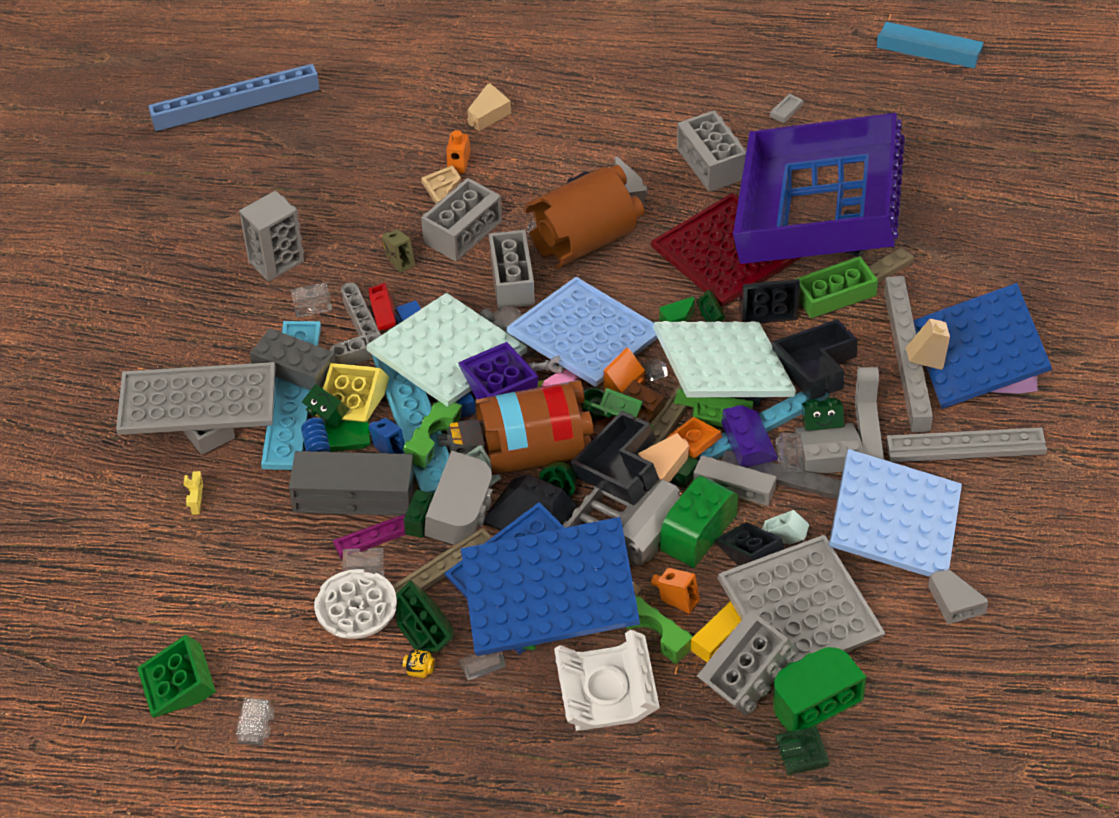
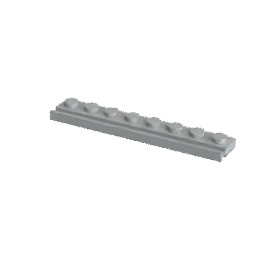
(966, 444)

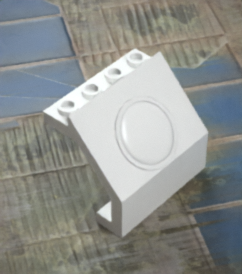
(607, 684)

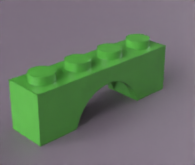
(438, 420)
(674, 641)

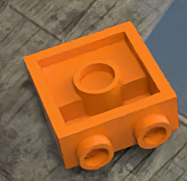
(698, 435)

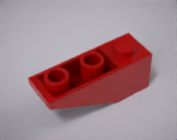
(382, 306)

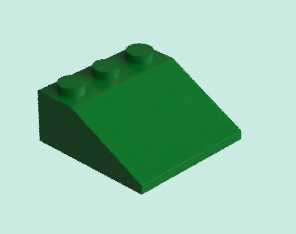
(176, 677)

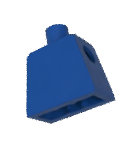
(387, 437)

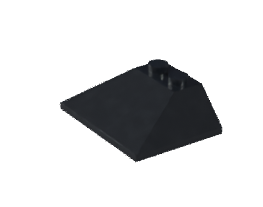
(525, 493)

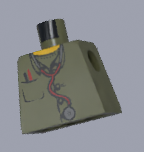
(398, 244)

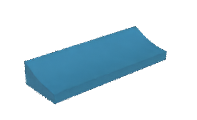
(929, 44)

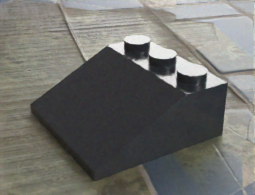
(769, 301)

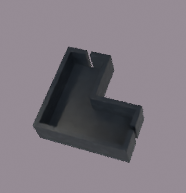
(814, 356)
(613, 459)

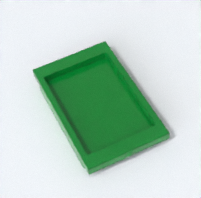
(348, 435)

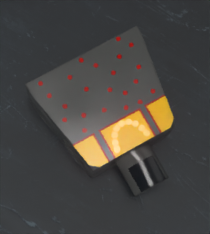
(462, 436)

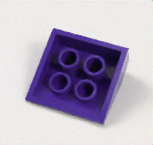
(498, 372)

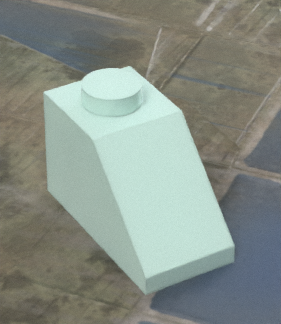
(788, 526)

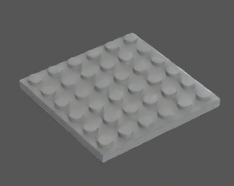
(804, 597)

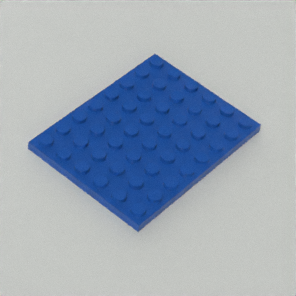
(549, 586)

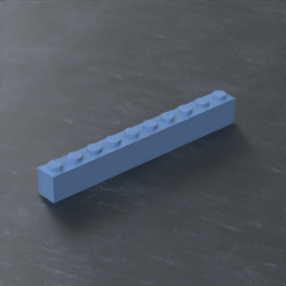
(233, 97)

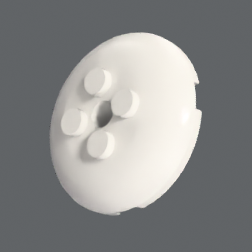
(351, 589)

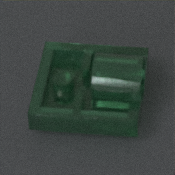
(802, 750)

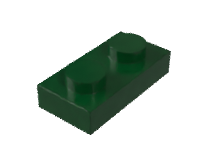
(710, 307)

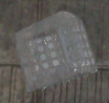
(655, 369)

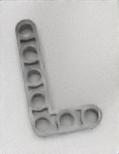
(355, 349)
(867, 411)

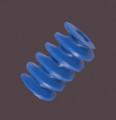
(315, 435)

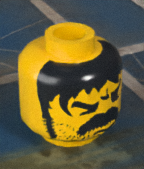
(419, 663)

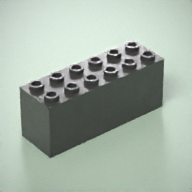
(351, 483)

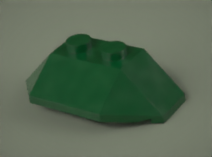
(422, 620)

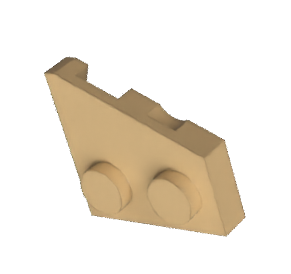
(441, 183)

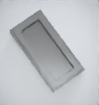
(786, 108)

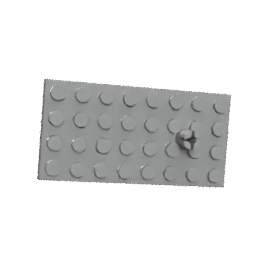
(196, 398)

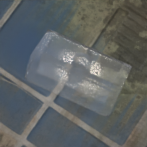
(477, 666)

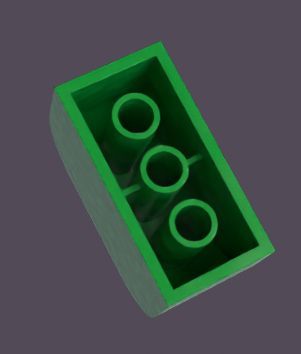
(697, 520)
(817, 688)

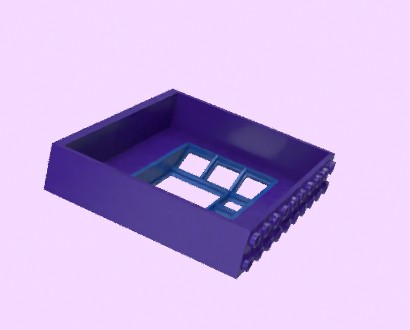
(767, 190)

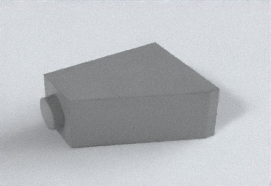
(956, 597)

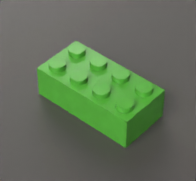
(836, 287)

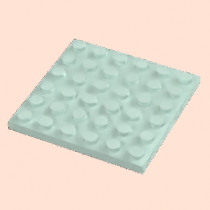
(434, 341)
(723, 359)

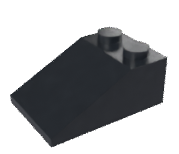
(749, 543)

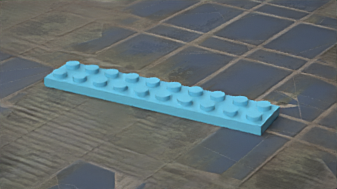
(409, 407)
(289, 412)

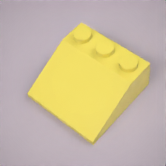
(357, 388)

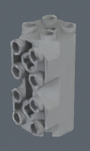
(644, 522)

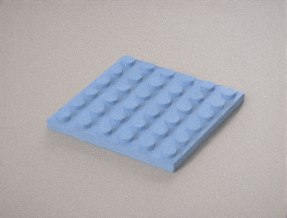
(583, 329)
(895, 514)

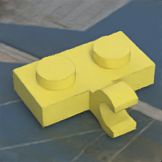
(195, 487)

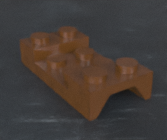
(651, 406)

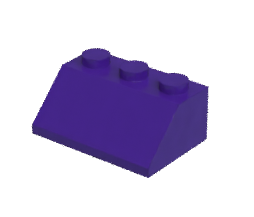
(747, 436)

